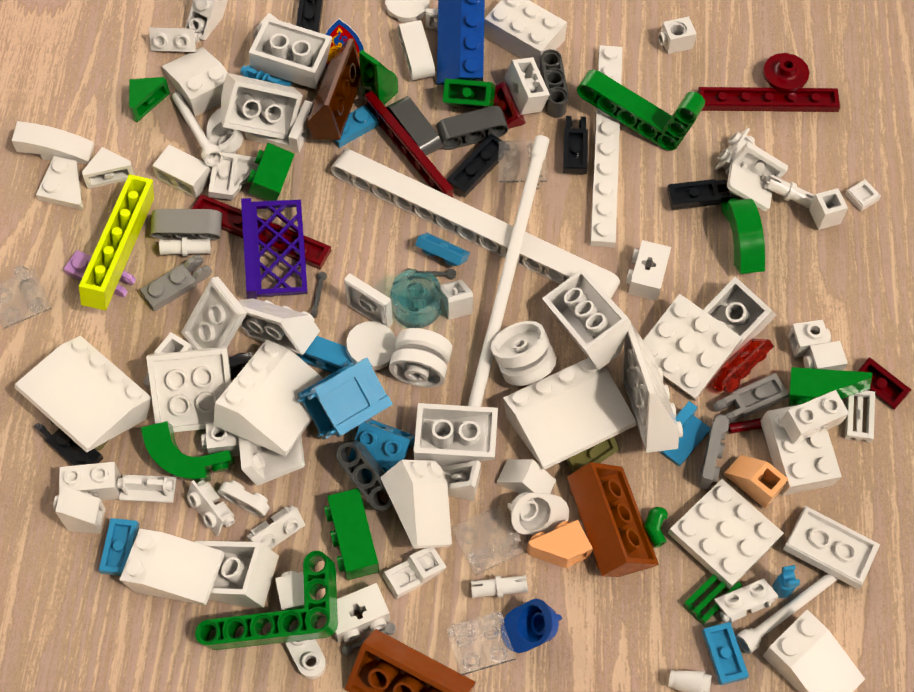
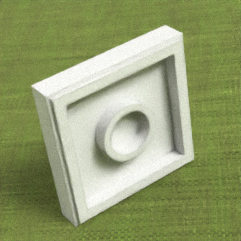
(368, 301)

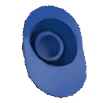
(531, 625)

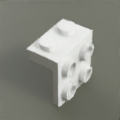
(749, 173)

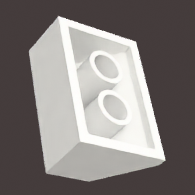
(290, 52)
(259, 106)
(278, 325)

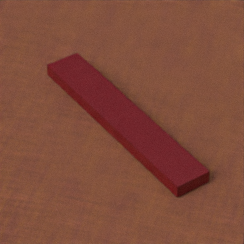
(770, 99)
(407, 145)
(315, 251)

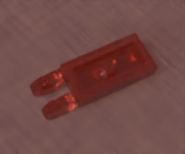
(740, 365)

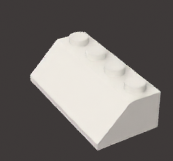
(589, 317)

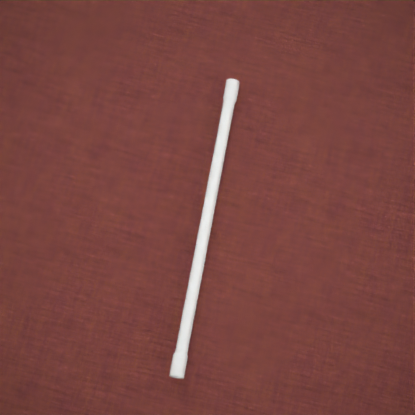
(537, 157)

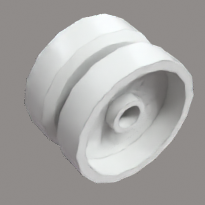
(523, 353)
(420, 358)

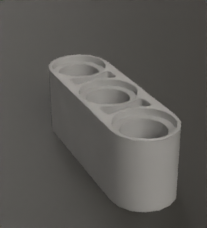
(190, 223)

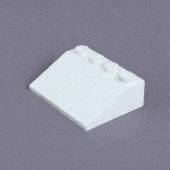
(85, 394)
(649, 396)
(264, 398)
(568, 412)

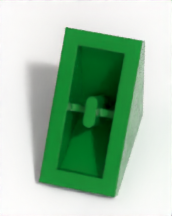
(145, 95)

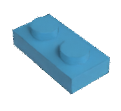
(357, 124)
(434, 246)
(118, 545)
(725, 654)

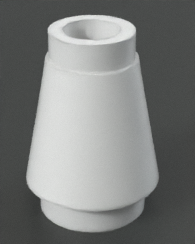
(690, 681)

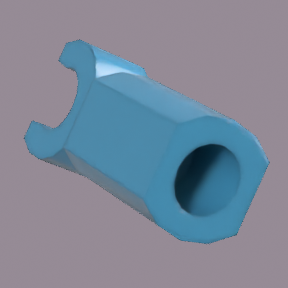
(786, 582)

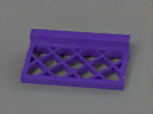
(251, 248)

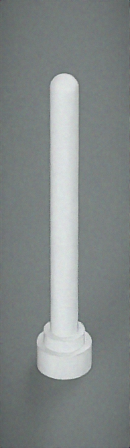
(210, 153)
(749, 639)

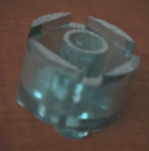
(416, 298)

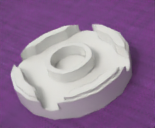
(407, 10)
(373, 342)

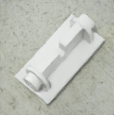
(173, 39)
(736, 142)
(147, 488)
(202, 498)
(284, 525)
(750, 597)

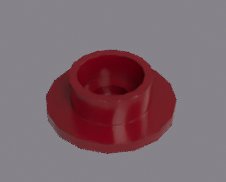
(786, 72)

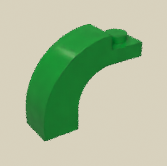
(747, 234)
(164, 451)

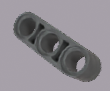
(554, 78)
(415, 125)
(471, 127)
(355, 468)

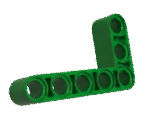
(639, 113)
(281, 620)

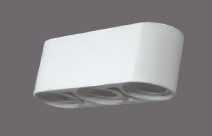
(416, 50)

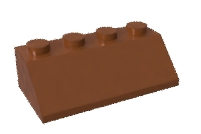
(611, 520)
(395, 667)

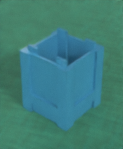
(345, 399)

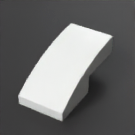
(414, 572)

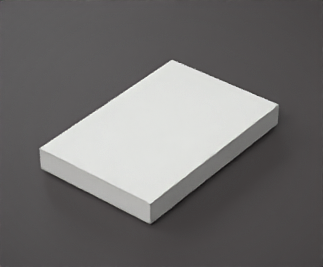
(214, 317)
(831, 547)

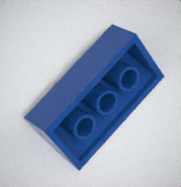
(460, 40)

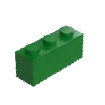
(351, 534)

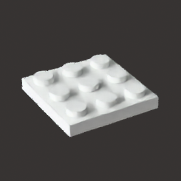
(690, 346)
(187, 386)
(725, 533)

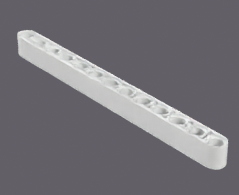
(464, 220)

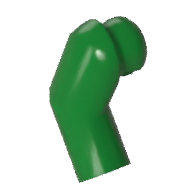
(653, 524)

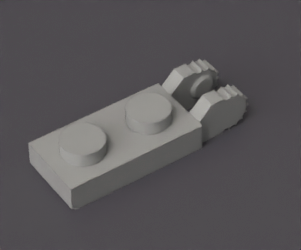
(175, 283)
(753, 397)
(713, 450)

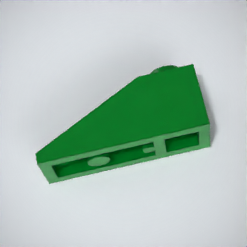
(377, 78)
(812, 383)

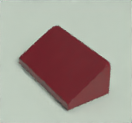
(504, 99)
(885, 384)

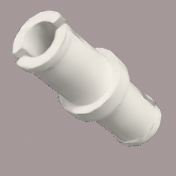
(789, 191)
(185, 246)
(499, 586)

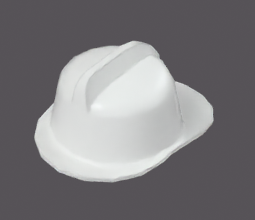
(224, 138)
(537, 512)

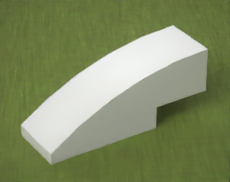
(51, 142)

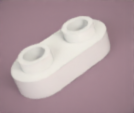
(252, 503)
(303, 651)

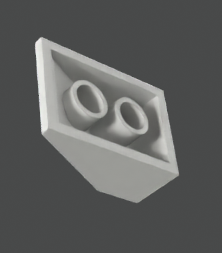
(198, 79)
(740, 311)
(455, 433)
(421, 501)
(171, 567)
(244, 573)
(813, 658)

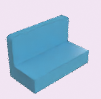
(325, 355)
(693, 433)

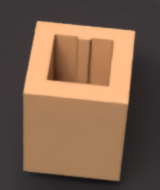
(756, 479)
(562, 546)

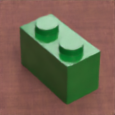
(468, 93)
(271, 172)

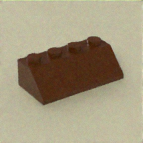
(336, 94)

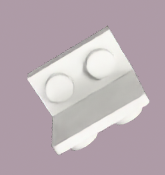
(265, 465)

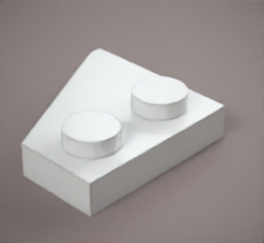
(230, 175)
(61, 184)

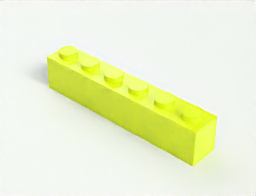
(116, 243)

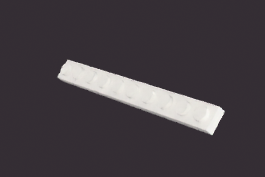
(606, 159)

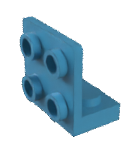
(384, 443)

